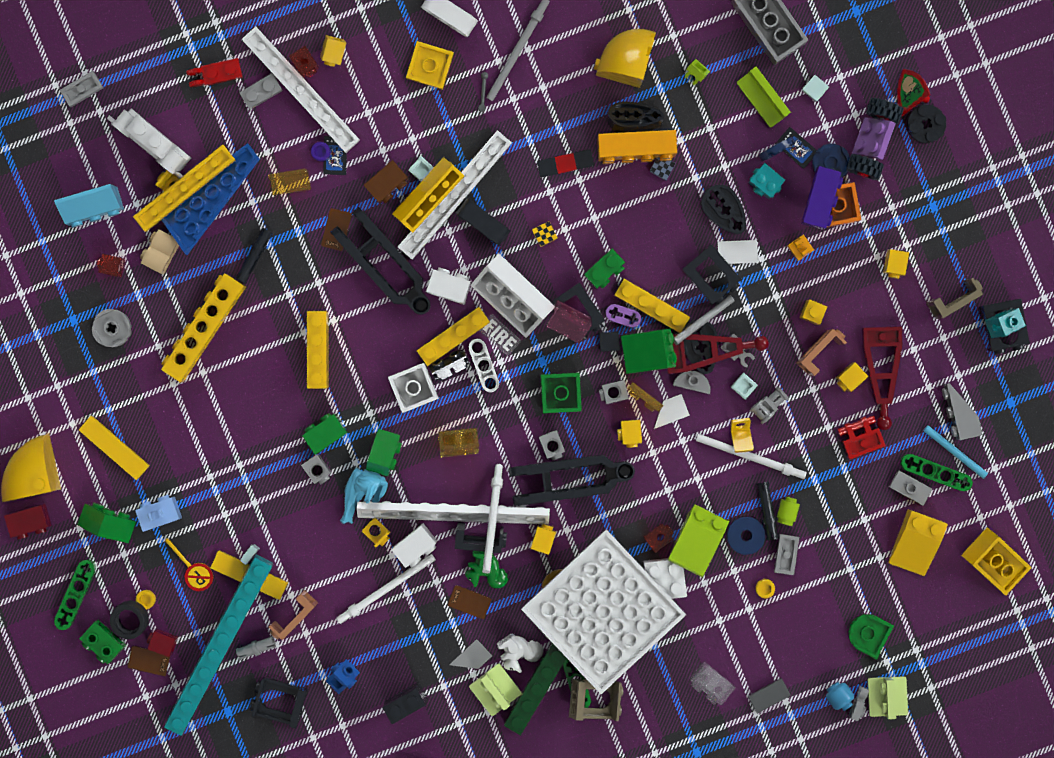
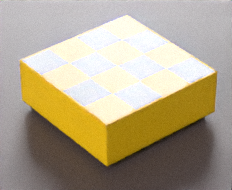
(544, 234)

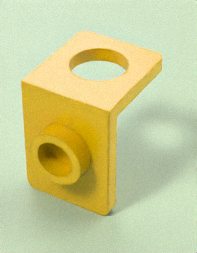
(165, 179)
(741, 435)
(382, 538)

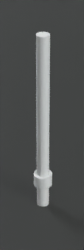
(787, 469)
(496, 485)
(355, 609)

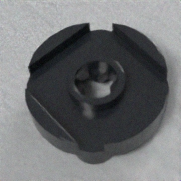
(937, 122)

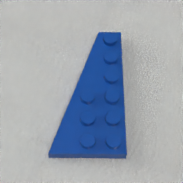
(196, 214)

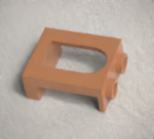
(805, 361)
(308, 603)

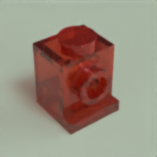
(651, 537)

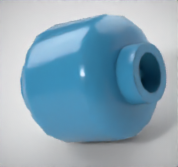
(840, 696)

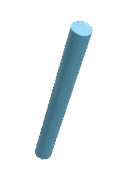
(956, 452)

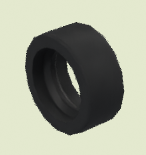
(119, 629)

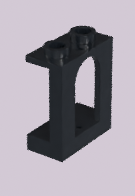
(711, 295)
(597, 318)
(1022, 334)
(477, 543)
(261, 710)

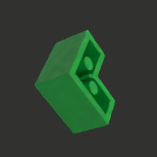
(106, 523)

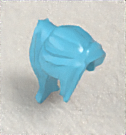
(362, 484)

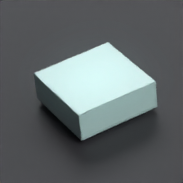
(815, 88)
(421, 168)
(744, 386)
(249, 554)

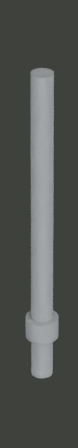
(536, 17)

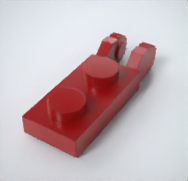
(216, 73)

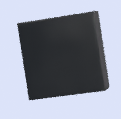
(609, 341)

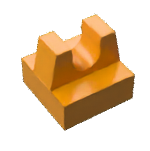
(800, 247)

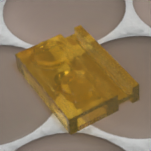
(650, 403)

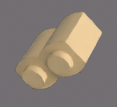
(159, 252)

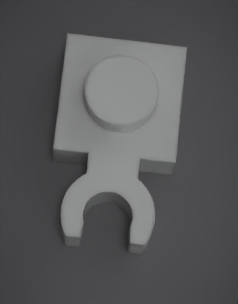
(728, 347)
(858, 708)

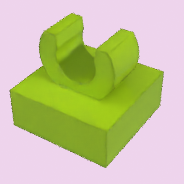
(698, 70)

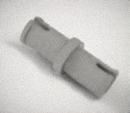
(256, 648)

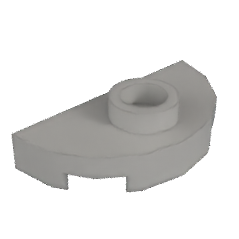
(694, 381)

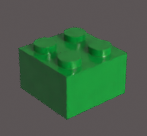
(561, 392)

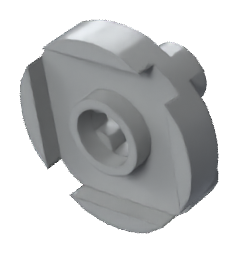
(100, 327)

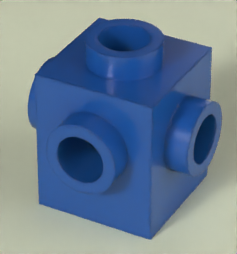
(342, 676)

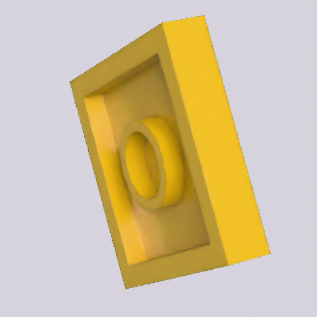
(429, 65)

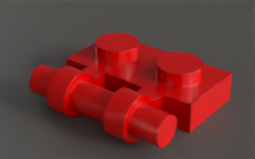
(862, 443)

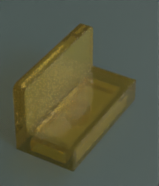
(290, 181)

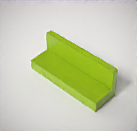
(763, 97)

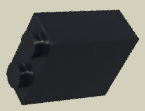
(405, 703)

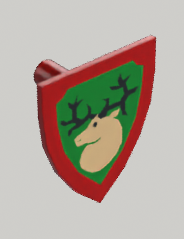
(911, 90)

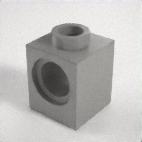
(620, 385)
(552, 436)
(308, 467)

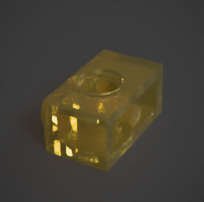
(458, 442)

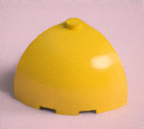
(626, 57)
(31, 470)

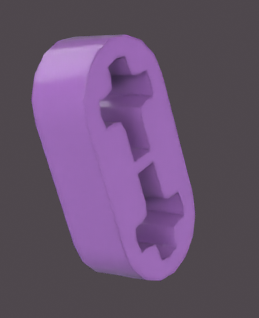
(625, 311)

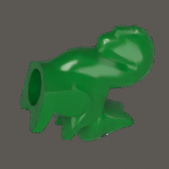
(496, 578)

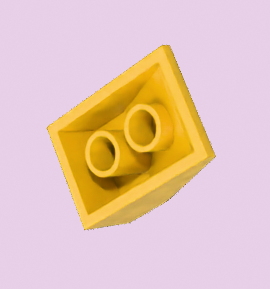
(917, 542)
(996, 561)

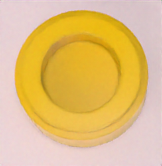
(765, 588)
(146, 598)

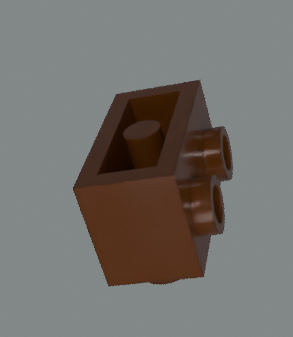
(386, 182)

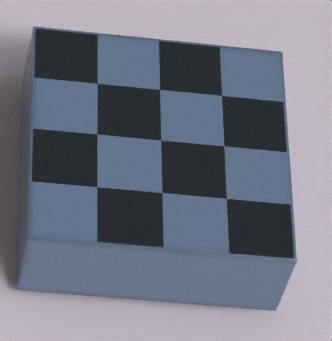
(662, 168)

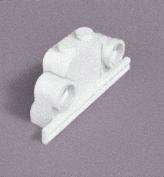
(152, 141)

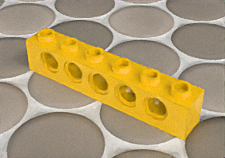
(213, 323)

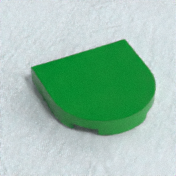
(869, 634)

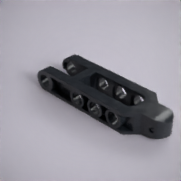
(413, 298)
(615, 473)

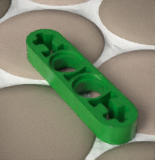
(936, 471)
(77, 595)

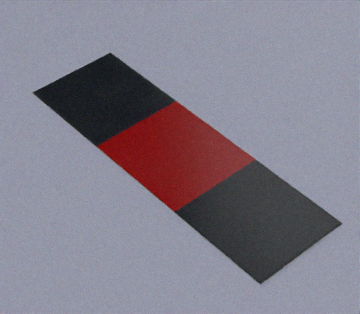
(565, 163)

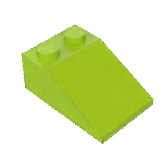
(698, 540)

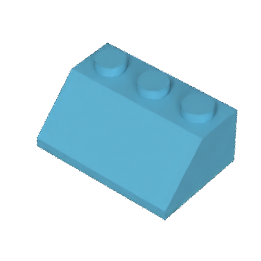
(90, 205)

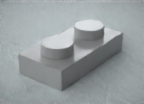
(81, 89)
(261, 91)
(786, 554)

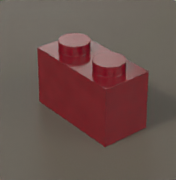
(27, 521)

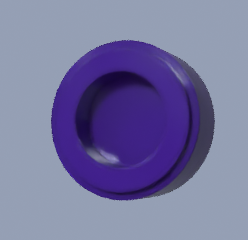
(320, 151)

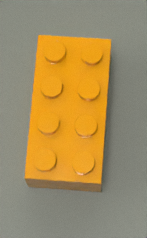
(637, 145)

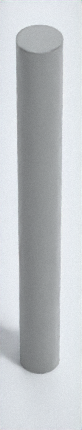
(704, 319)

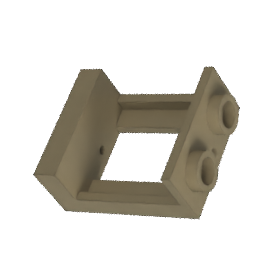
(940, 311)
(577, 701)

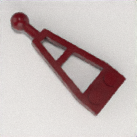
(883, 337)
(760, 343)

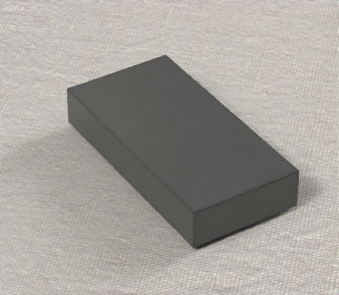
(769, 695)

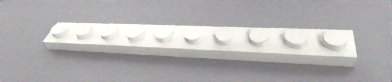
(448, 512)

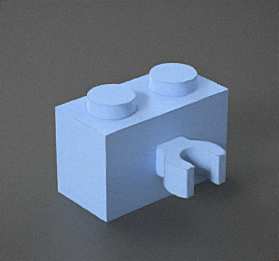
(159, 513)

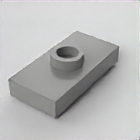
(910, 487)

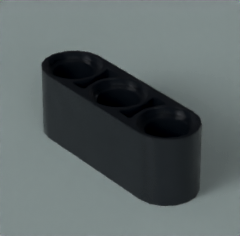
(483, 222)

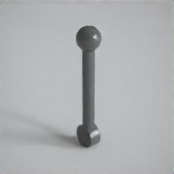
(484, 76)

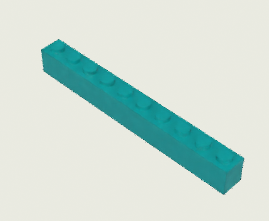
(218, 644)

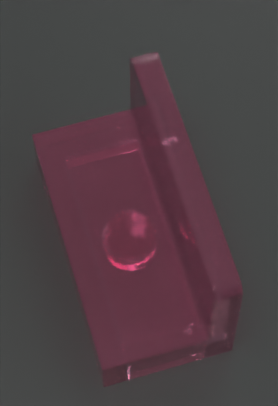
(569, 322)

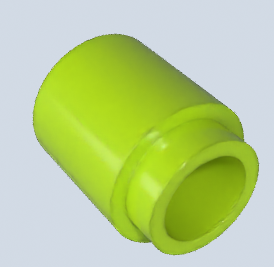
(788, 511)

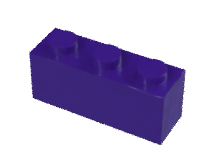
(822, 198)

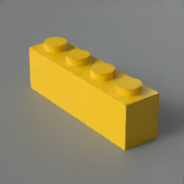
(428, 194)
(317, 349)

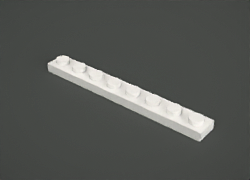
(300, 89)
(472, 175)

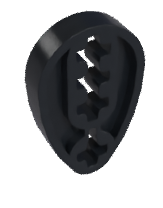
(632, 110)
(714, 213)
(695, 355)

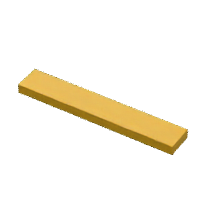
(184, 188)

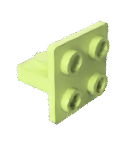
(495, 690)
(887, 696)

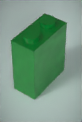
(649, 351)

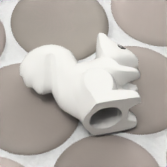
(518, 647)

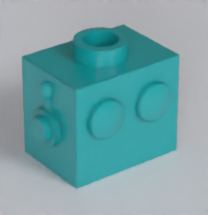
(766, 181)
(1005, 323)

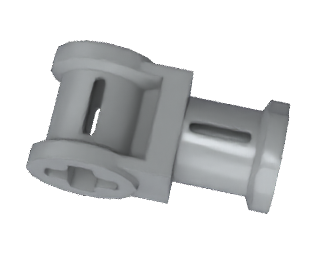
(768, 406)

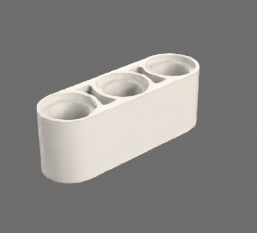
(450, 15)
(483, 375)

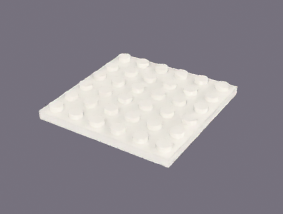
(603, 611)

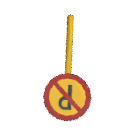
(198, 575)

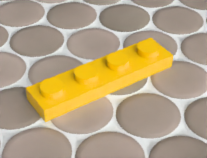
(652, 306)
(453, 336)

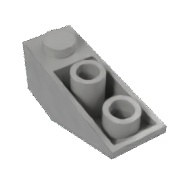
(964, 419)

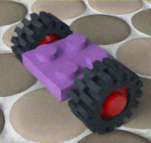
(874, 138)

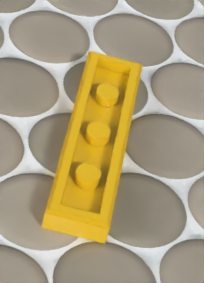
(114, 447)
(236, 569)

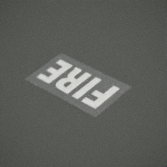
(500, 335)

